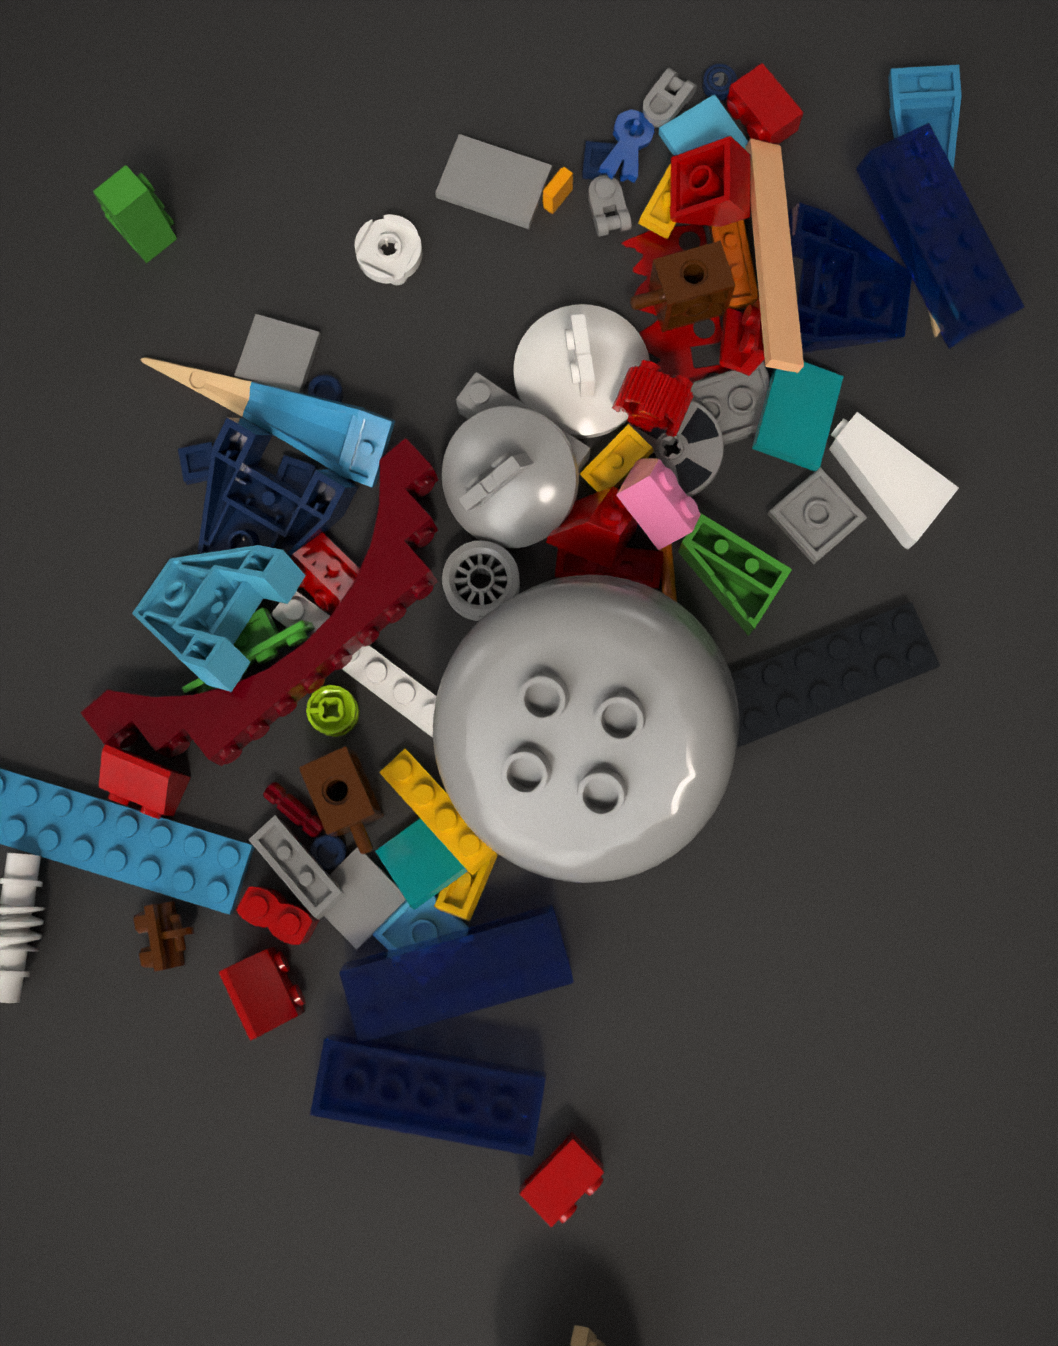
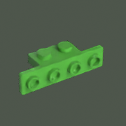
(260, 643)

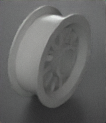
(465, 554)

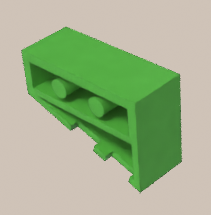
(136, 212)
(734, 571)

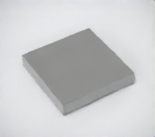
(278, 354)
(817, 515)
(368, 899)

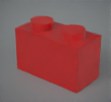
(763, 106)
(562, 1181)

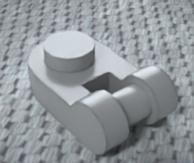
(662, 106)
(604, 197)

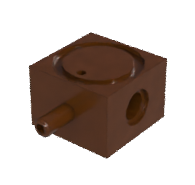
(688, 286)
(357, 809)

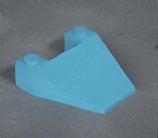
(208, 599)

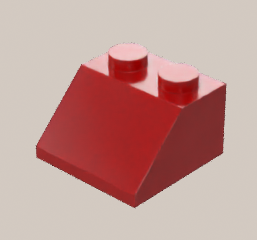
(711, 184)
(596, 528)
(141, 781)
(263, 992)

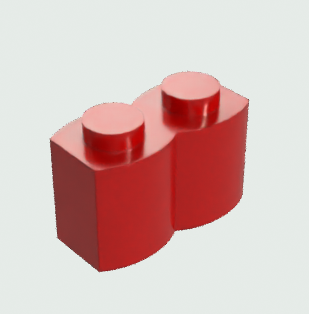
(270, 909)

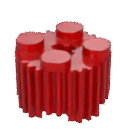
(654, 398)

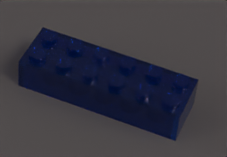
(939, 235)
(456, 974)
(429, 1094)

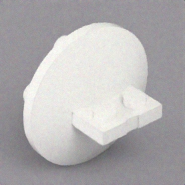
(575, 366)

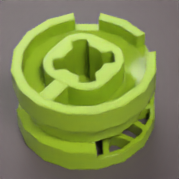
(332, 710)

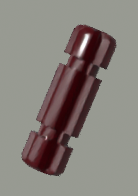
(293, 809)

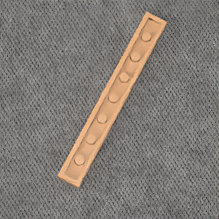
(774, 258)

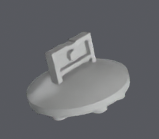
(510, 476)

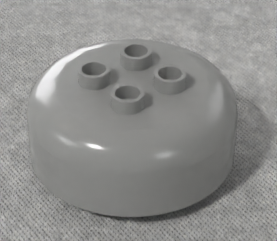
(586, 728)

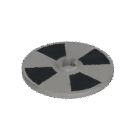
(699, 447)

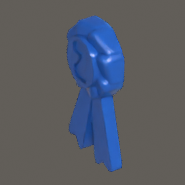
(633, 134)

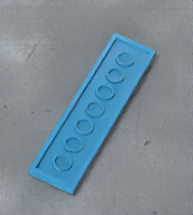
(122, 842)

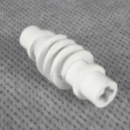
(16, 918)

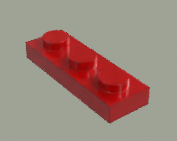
(633, 564)

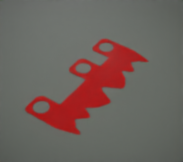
(672, 345)

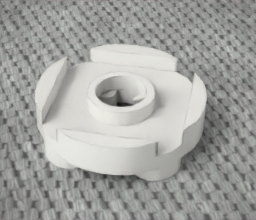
(396, 266)

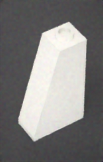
(891, 478)

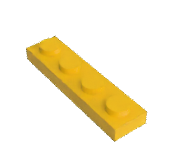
(436, 810)

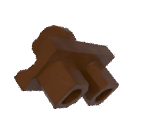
(164, 934)

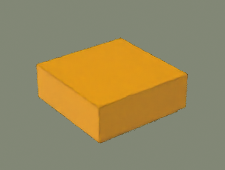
(557, 190)

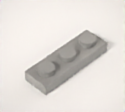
(297, 867)

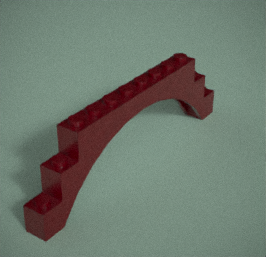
(383, 590)

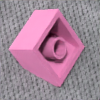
(658, 502)

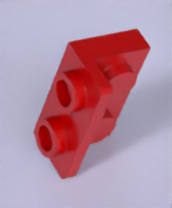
(742, 339)
(326, 570)

